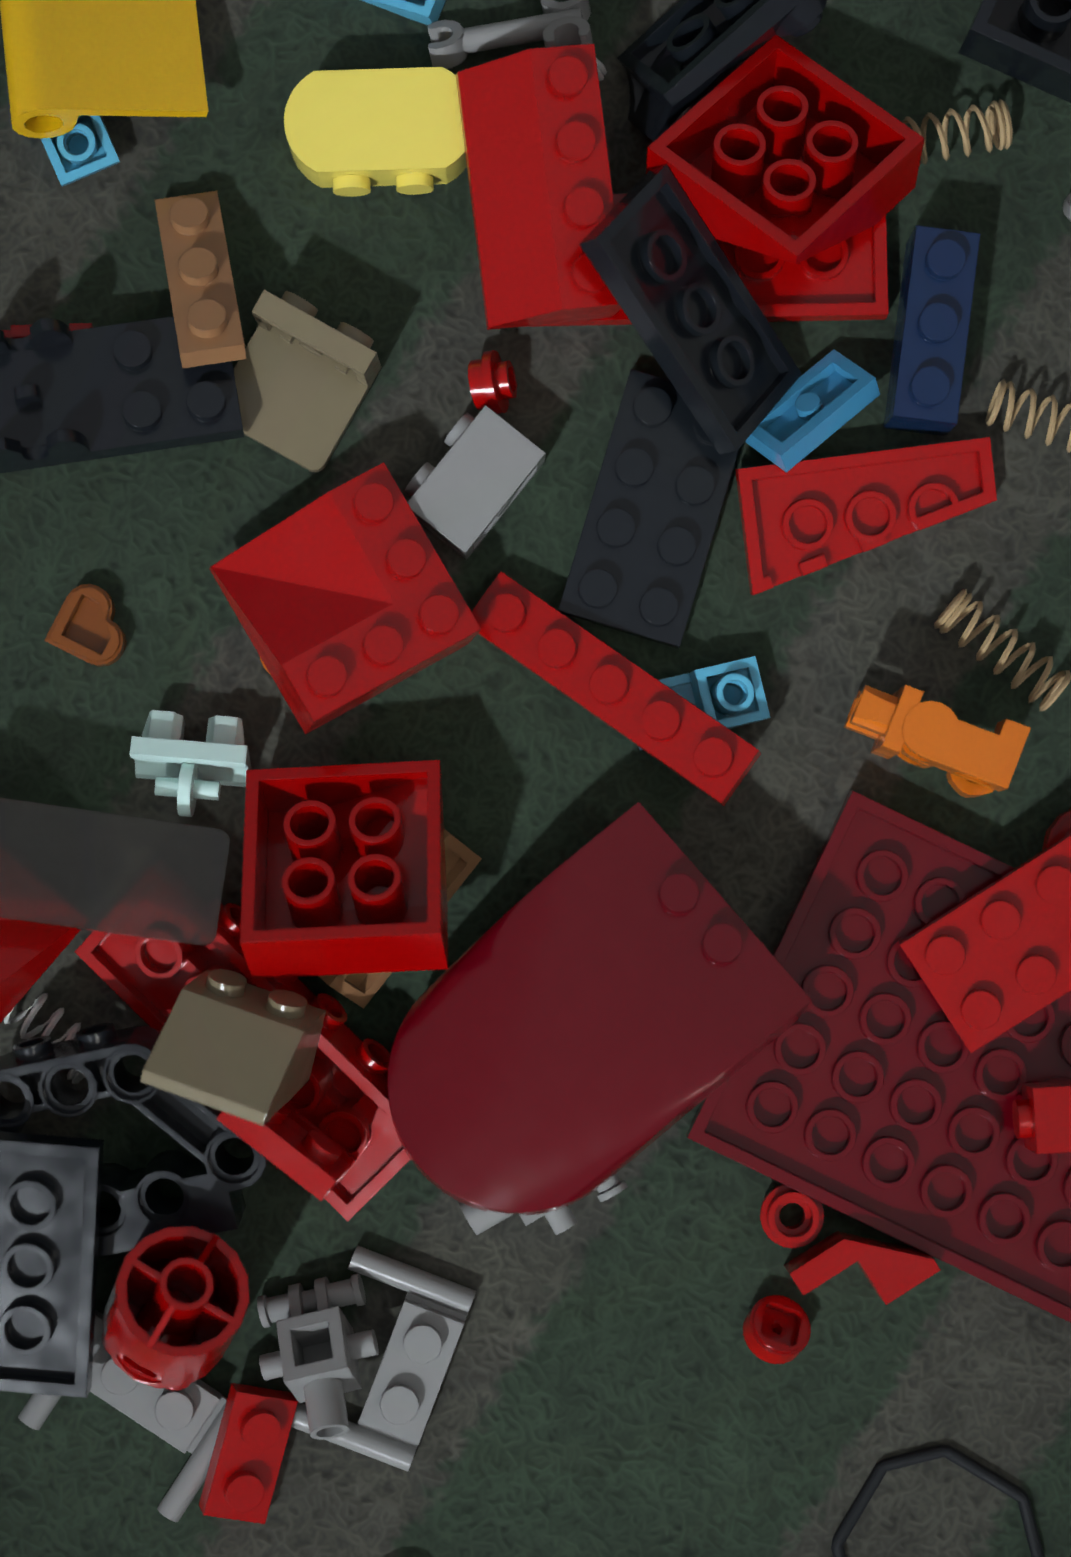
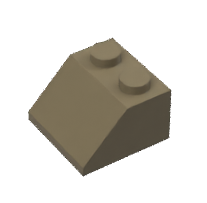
(236, 1046)

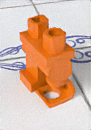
(933, 736)

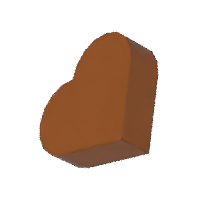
(87, 627)

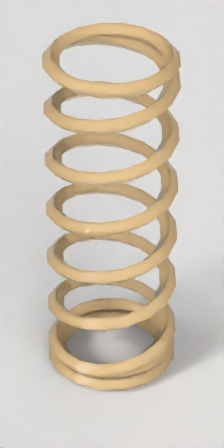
(995, 120)
(1033, 417)
(957, 611)

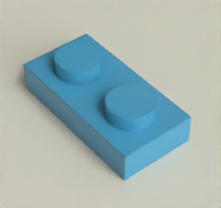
(813, 410)

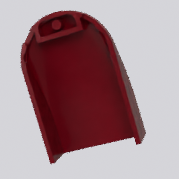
(583, 1026)

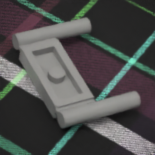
(411, 1363)
(182, 1418)

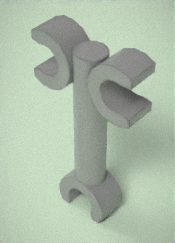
(559, 25)

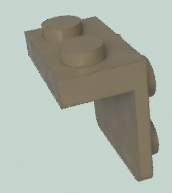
(302, 380)

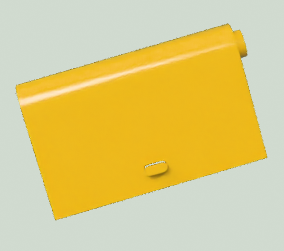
(100, 61)

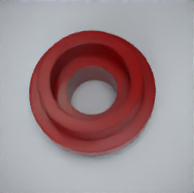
(492, 382)
(796, 1235)

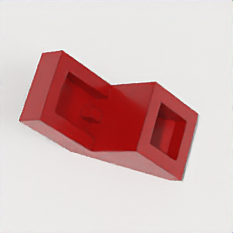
(888, 1266)

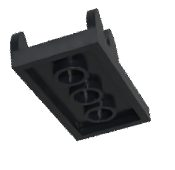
(107, 394)

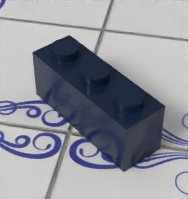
(931, 330)

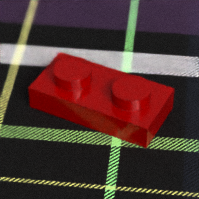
(248, 1453)

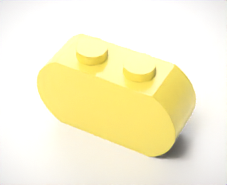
(377, 129)

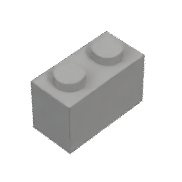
(473, 480)

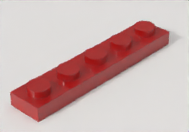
(614, 689)

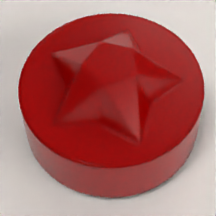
(776, 1329)

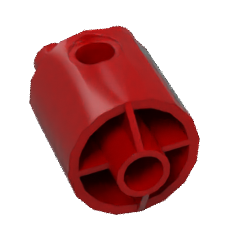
(175, 1307)

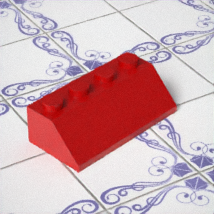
(537, 184)

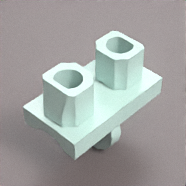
(190, 767)

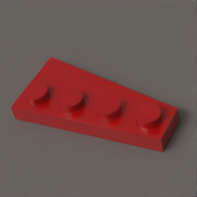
(854, 504)

